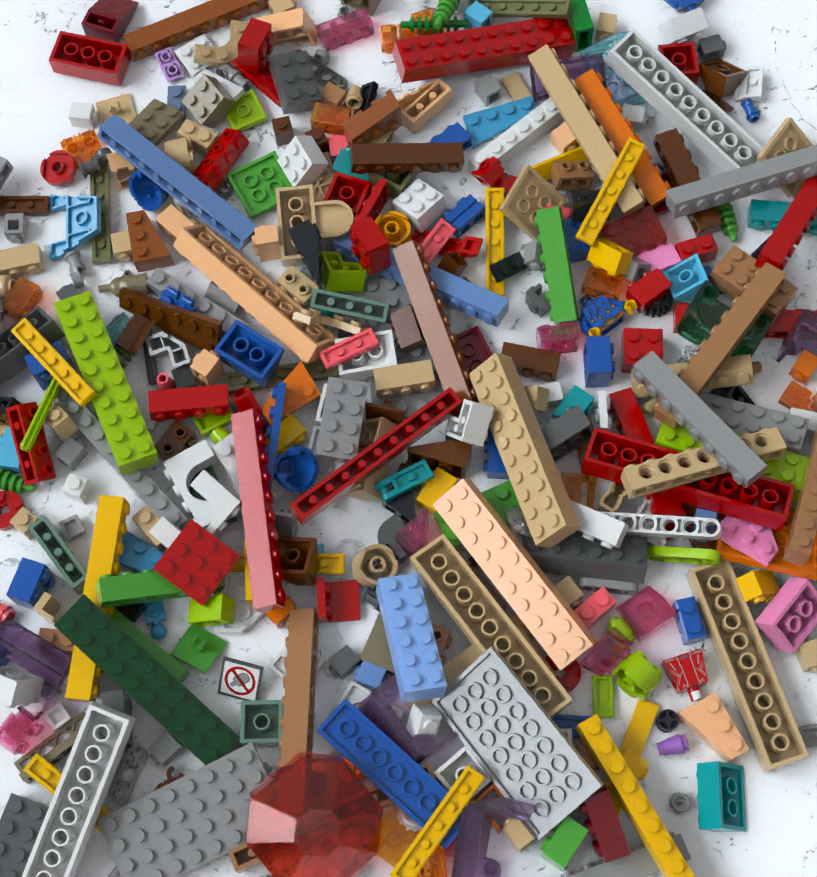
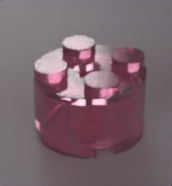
(19, 730)

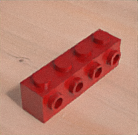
(221, 158)
(189, 402)
(37, 463)

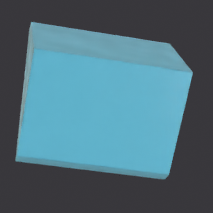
(686, 278)

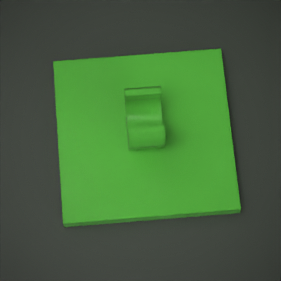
(198, 648)

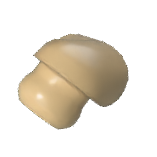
(647, 408)

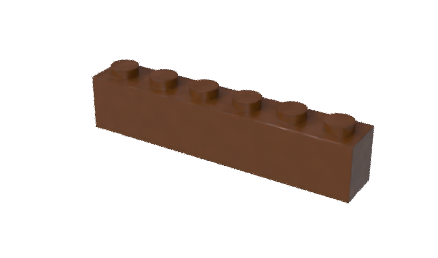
(406, 157)
(682, 171)

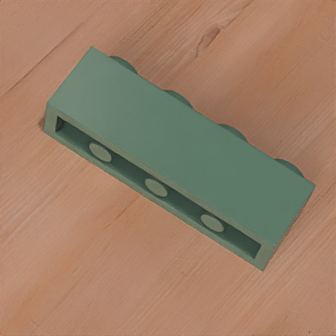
(350, 305)
(59, 553)

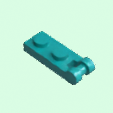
(404, 480)

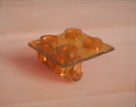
(82, 146)

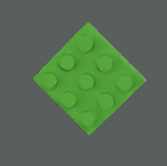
(257, 183)

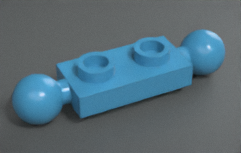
(154, 615)

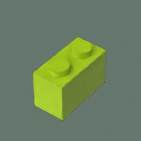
(215, 612)

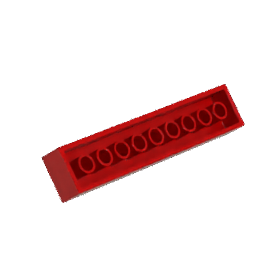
(480, 48)
(762, 503)

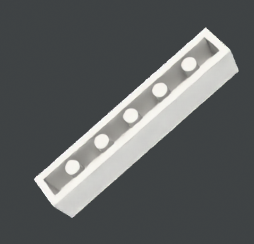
(519, 135)

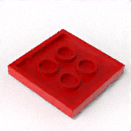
(196, 562)

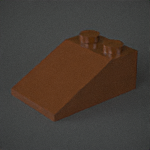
(448, 455)

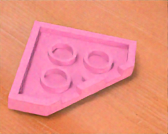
(749, 539)

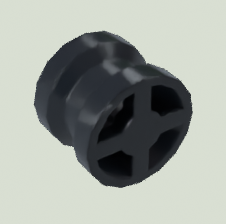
(668, 717)

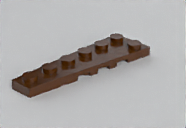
(184, 324)

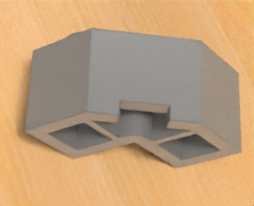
(164, 343)

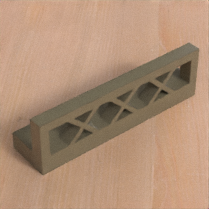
(59, 750)

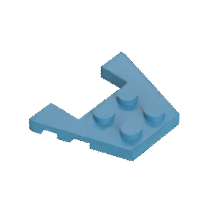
(82, 222)

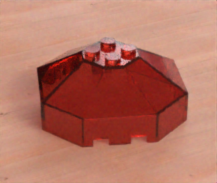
(313, 819)

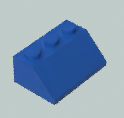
(249, 353)

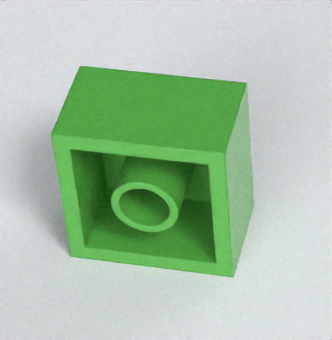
(564, 843)

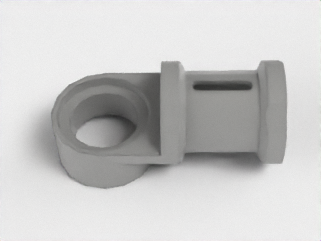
(234, 76)
(76, 267)

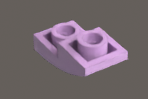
(169, 64)

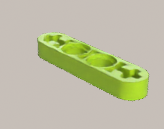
(683, 555)

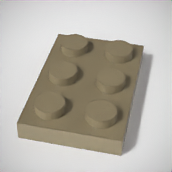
(157, 121)

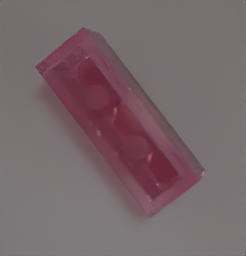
(345, 29)

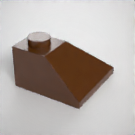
(721, 77)
(299, 560)

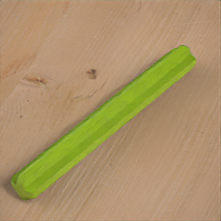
(40, 416)

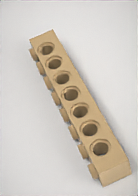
(696, 470)

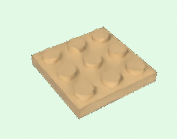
(786, 140)
(526, 196)

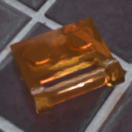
(573, 486)

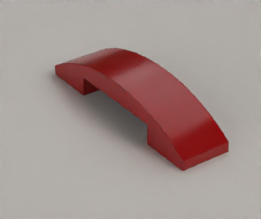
(466, 248)

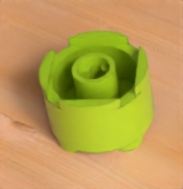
(637, 675)

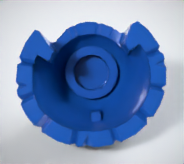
(146, 192)
(296, 469)

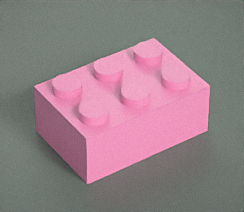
(790, 615)

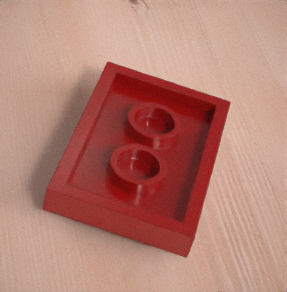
(375, 203)

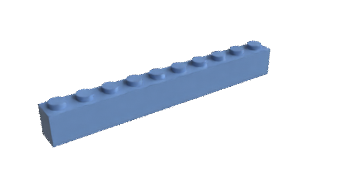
(177, 181)
(453, 290)

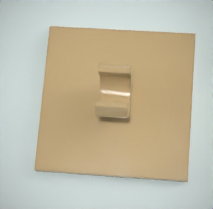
(119, 105)

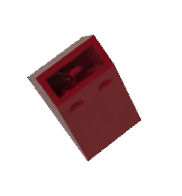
(109, 19)

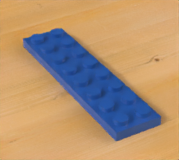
(386, 765)

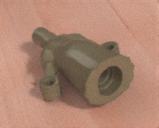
(135, 283)

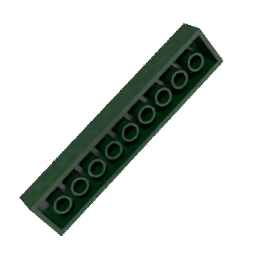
(146, 681)

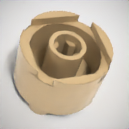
(181, 152)
(384, 561)

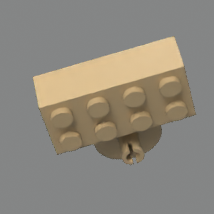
(297, 205)

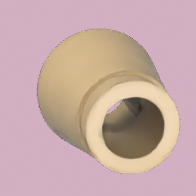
(354, 98)

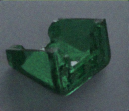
(707, 311)

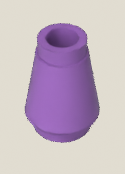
(673, 745)

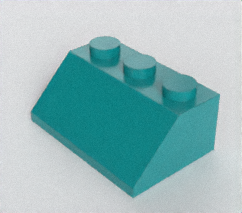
(721, 797)

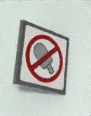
(240, 679)

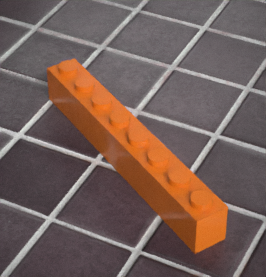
(618, 132)

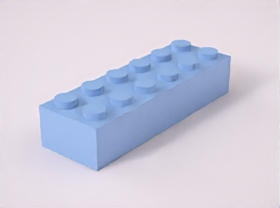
(410, 638)

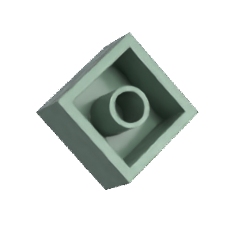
(261, 722)

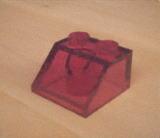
(558, 338)
(414, 534)
(646, 612)
(606, 653)

